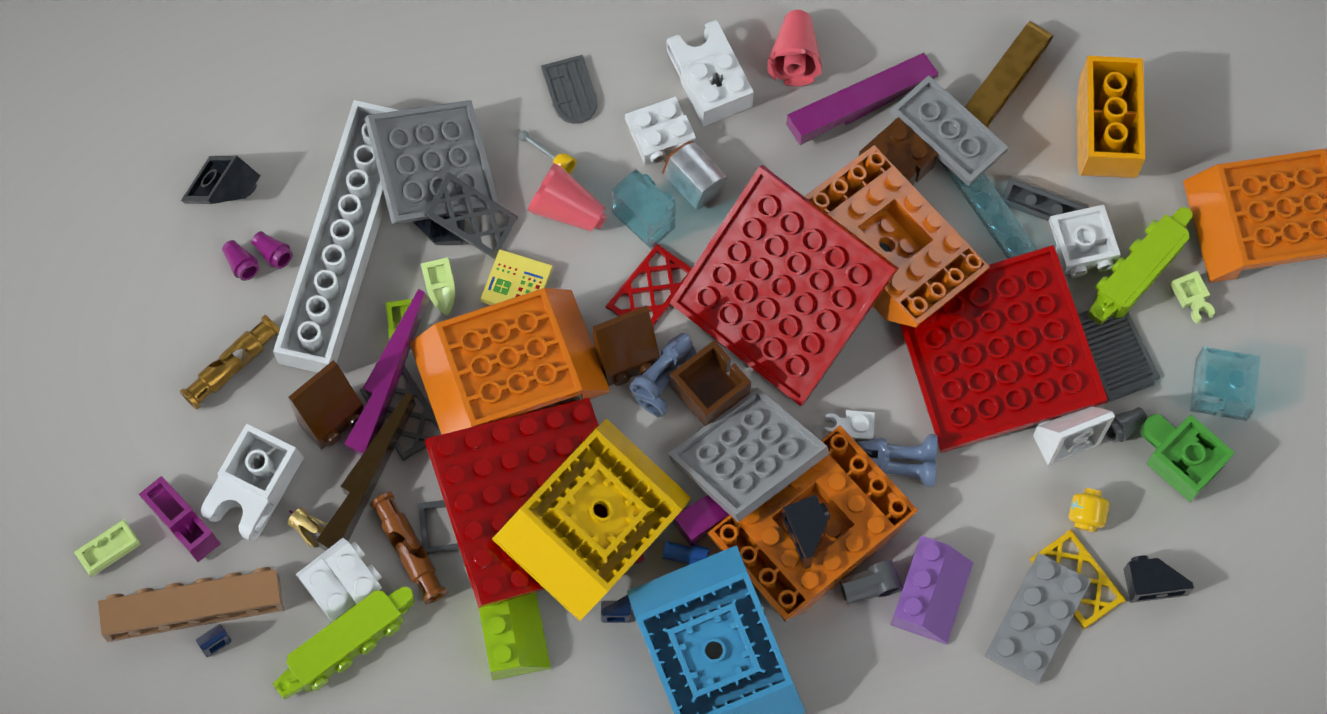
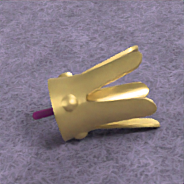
(303, 521)

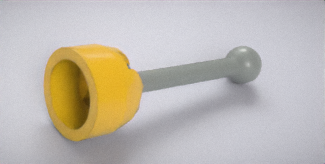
(565, 160)

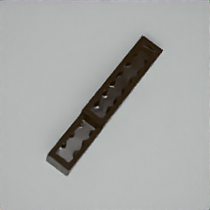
(365, 476)

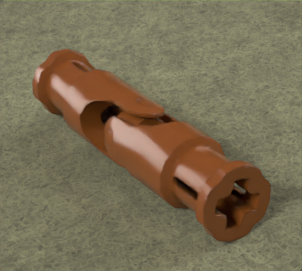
(418, 565)

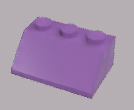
(932, 590)

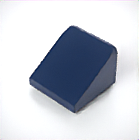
(213, 640)

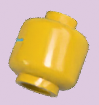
(1089, 510)

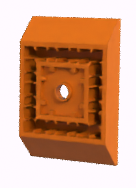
(886, 208)
(863, 514)

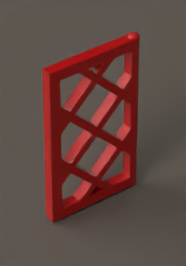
(644, 267)

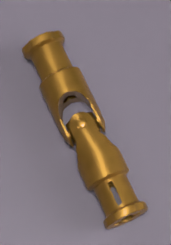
(220, 372)

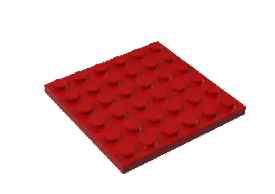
(783, 285)
(1004, 353)
(491, 474)

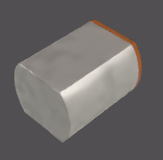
(694, 174)

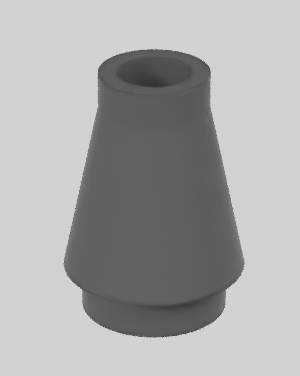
(1125, 424)

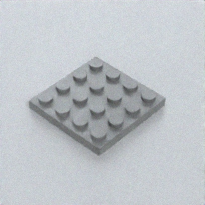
(419, 148)
(748, 454)

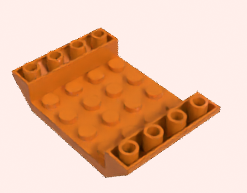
(1260, 212)
(508, 360)

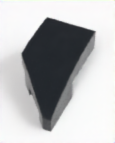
(439, 234)

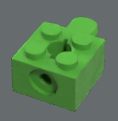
(1187, 444)

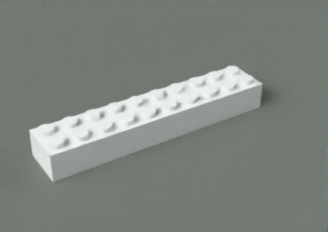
(335, 252)

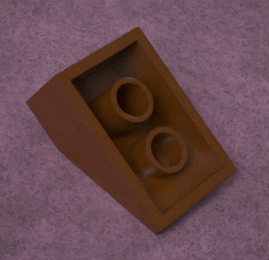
(626, 346)
(326, 405)

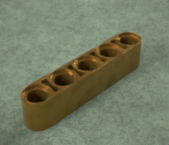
(1009, 73)

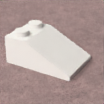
(1072, 433)

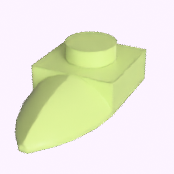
(440, 283)

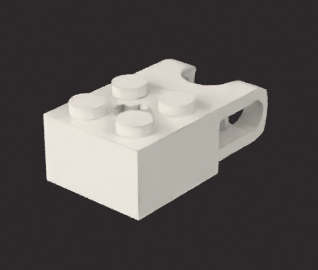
(711, 75)
(252, 488)

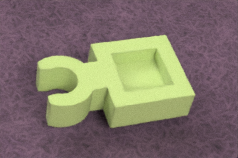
(1192, 292)

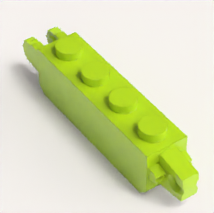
(1142, 267)
(343, 640)

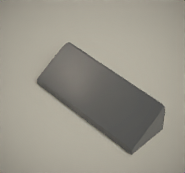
(1038, 200)

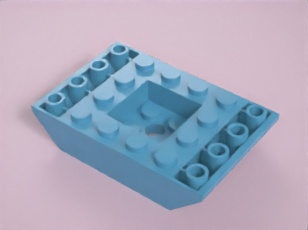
(708, 605)

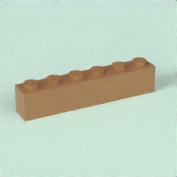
(190, 605)

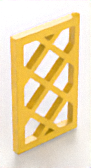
(1102, 579)

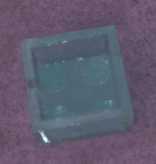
(644, 208)
(1225, 383)

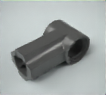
(878, 580)

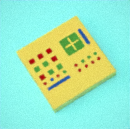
(513, 277)

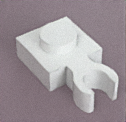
(856, 423)

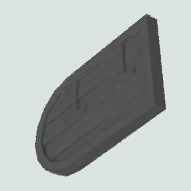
(570, 89)

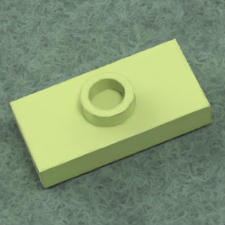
(107, 548)

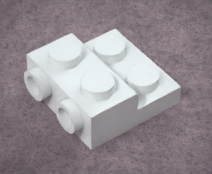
(659, 130)
(1084, 241)
(339, 578)

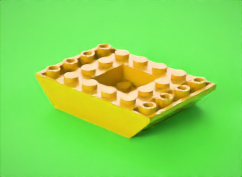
(571, 547)

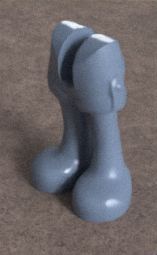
(652, 383)
(925, 452)

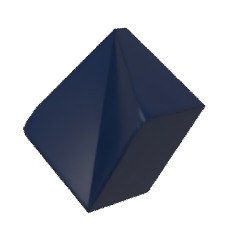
(616, 611)

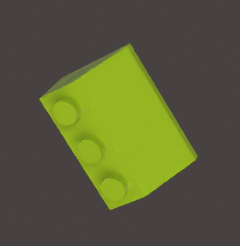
(514, 637)

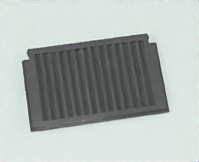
(1119, 355)

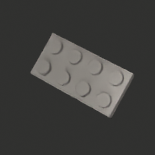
(950, 130)
(1037, 618)

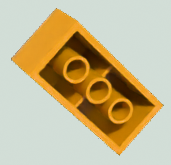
(1111, 117)

